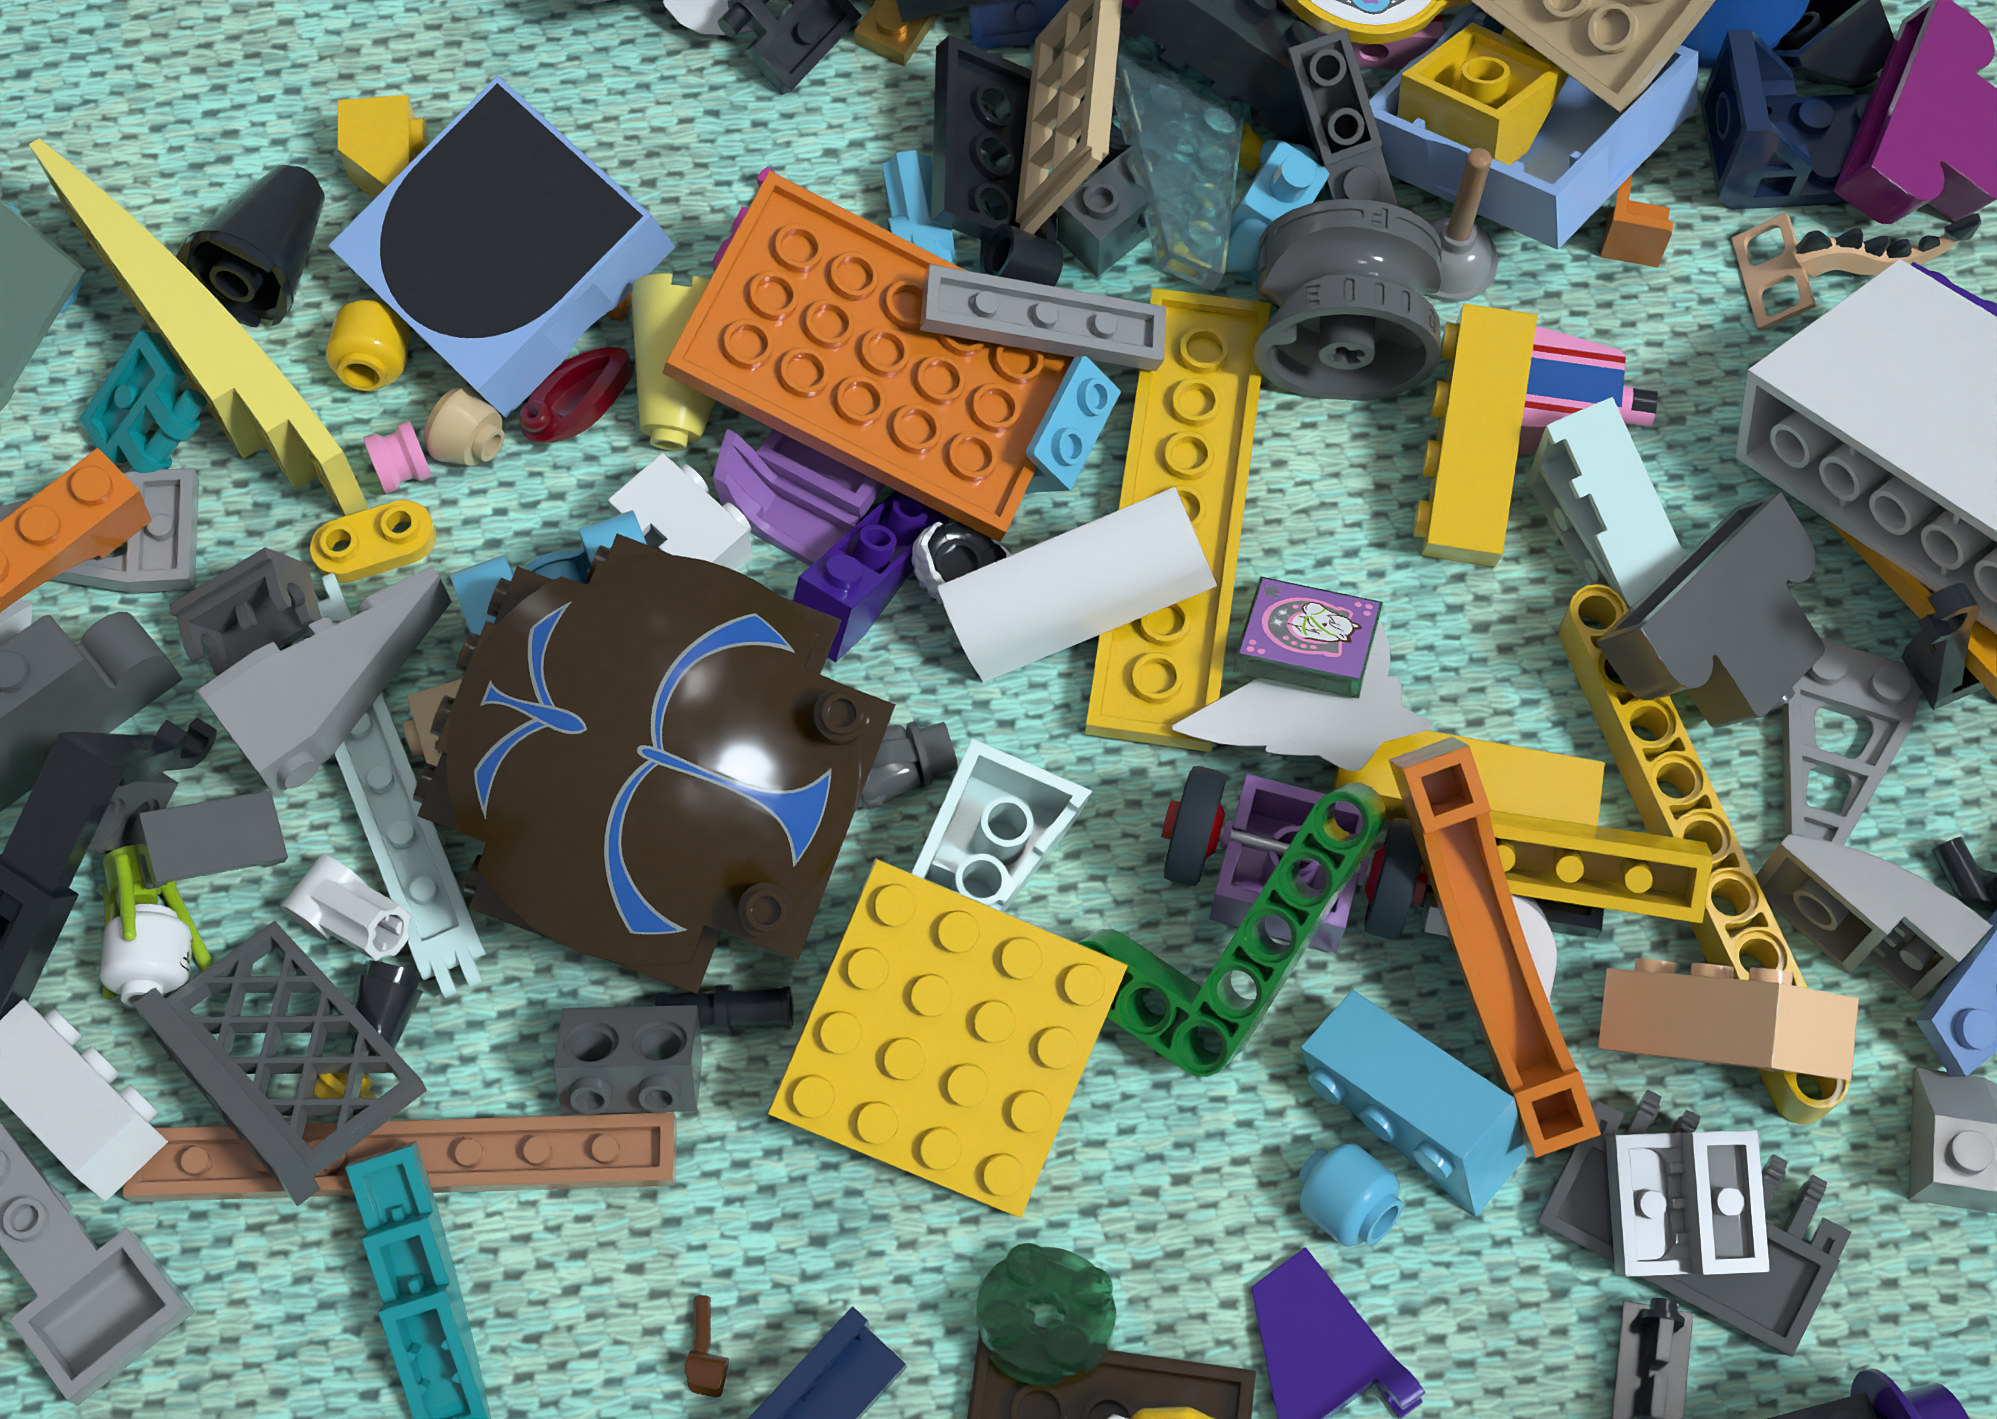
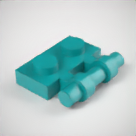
(135, 397)

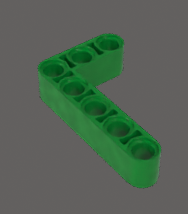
(1249, 949)

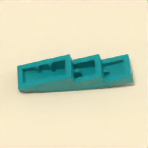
(418, 1286)

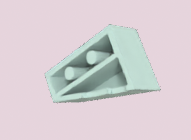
(1603, 502)

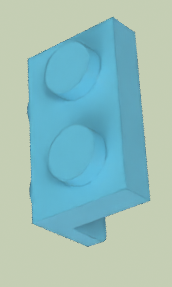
(1070, 426)

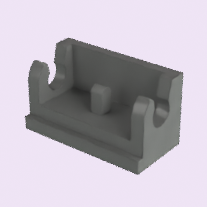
(247, 608)
(207, 838)

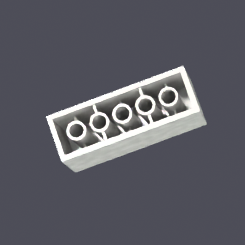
(1890, 427)

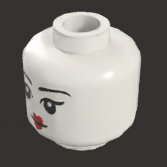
(153, 960)

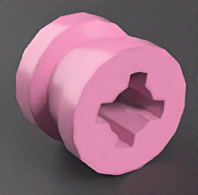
(397, 457)

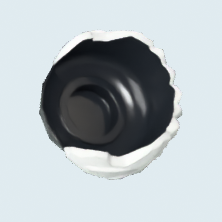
(950, 552)

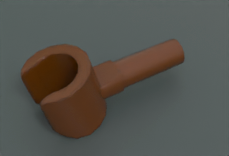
(704, 1371)

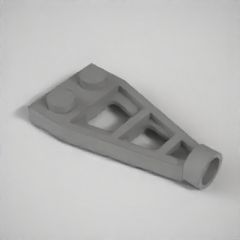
(161, 552)
(1854, 686)

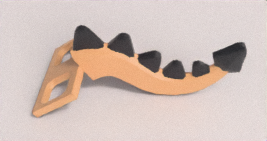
(1822, 254)

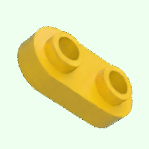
(373, 543)

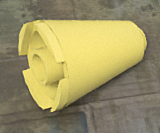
(666, 407)

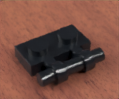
(794, 39)

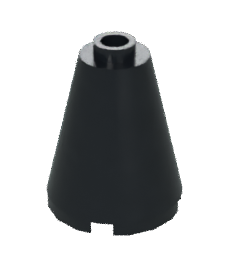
(258, 245)

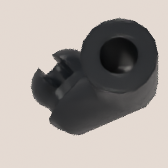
(1967, 881)

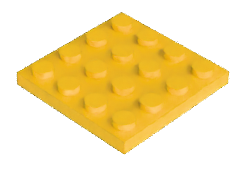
(947, 1038)

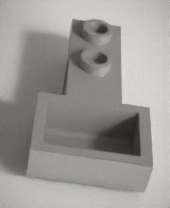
(92, 1302)

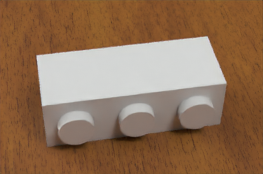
(71, 1100)

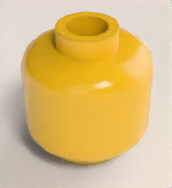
(368, 344)

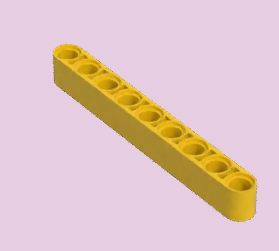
(1693, 816)

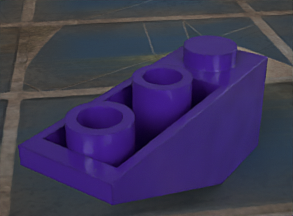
(865, 568)

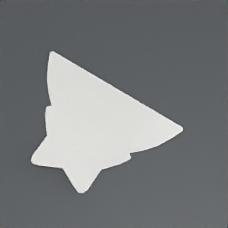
(1312, 721)

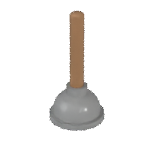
(1467, 251)

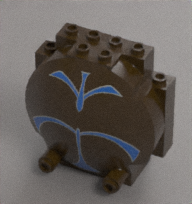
(651, 760)

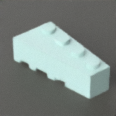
(997, 826)

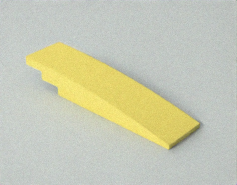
(216, 353)

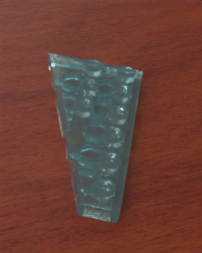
(1184, 156)

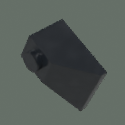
(1838, 43)

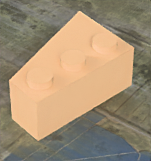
(1728, 1019)

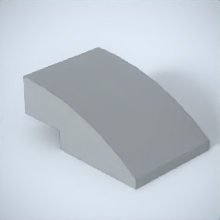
(1869, 909)

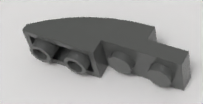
(1341, 119)

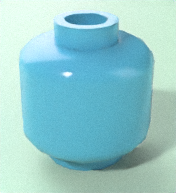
(1350, 1195)

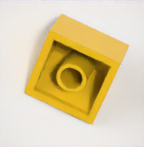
(1482, 92)

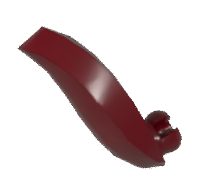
(576, 395)

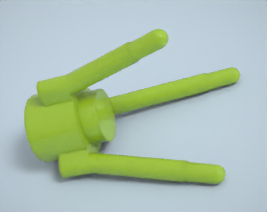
(126, 889)

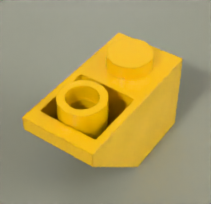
(378, 139)

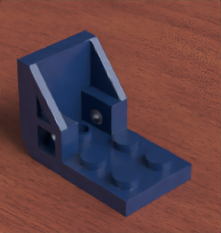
(1766, 140)

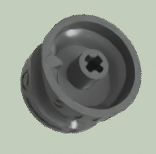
(1349, 300)

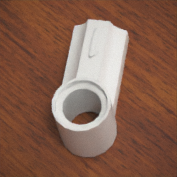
(347, 909)

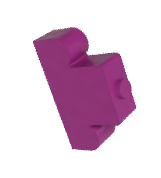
(1928, 122)

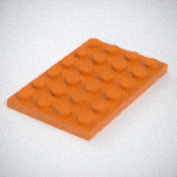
(824, 343)

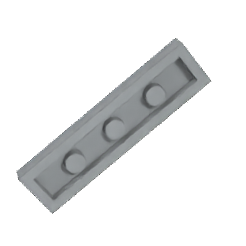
(1042, 318)

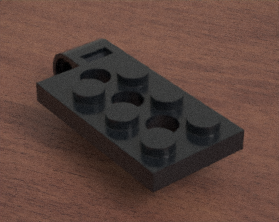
(962, 175)

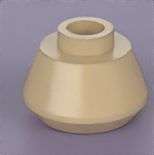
(463, 428)

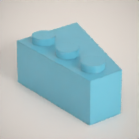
(1417, 1100)

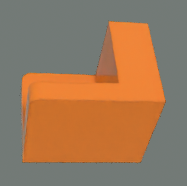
(1635, 229)

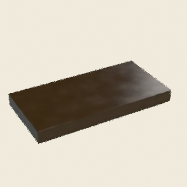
(1115, 1386)

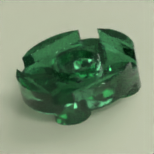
(1052, 1277)

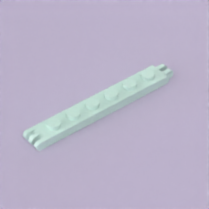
(403, 843)

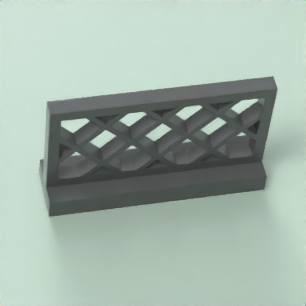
(243, 1101)

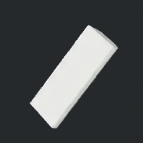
(1077, 585)

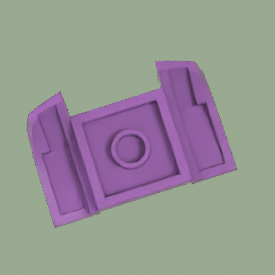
(792, 493)

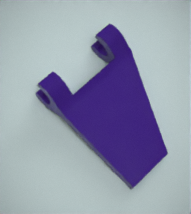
(1321, 1347)

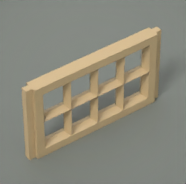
(1070, 163)

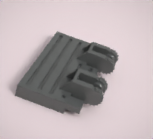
(1763, 1304)

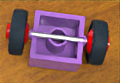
(1257, 840)

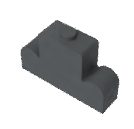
(1725, 619)
(69, 687)

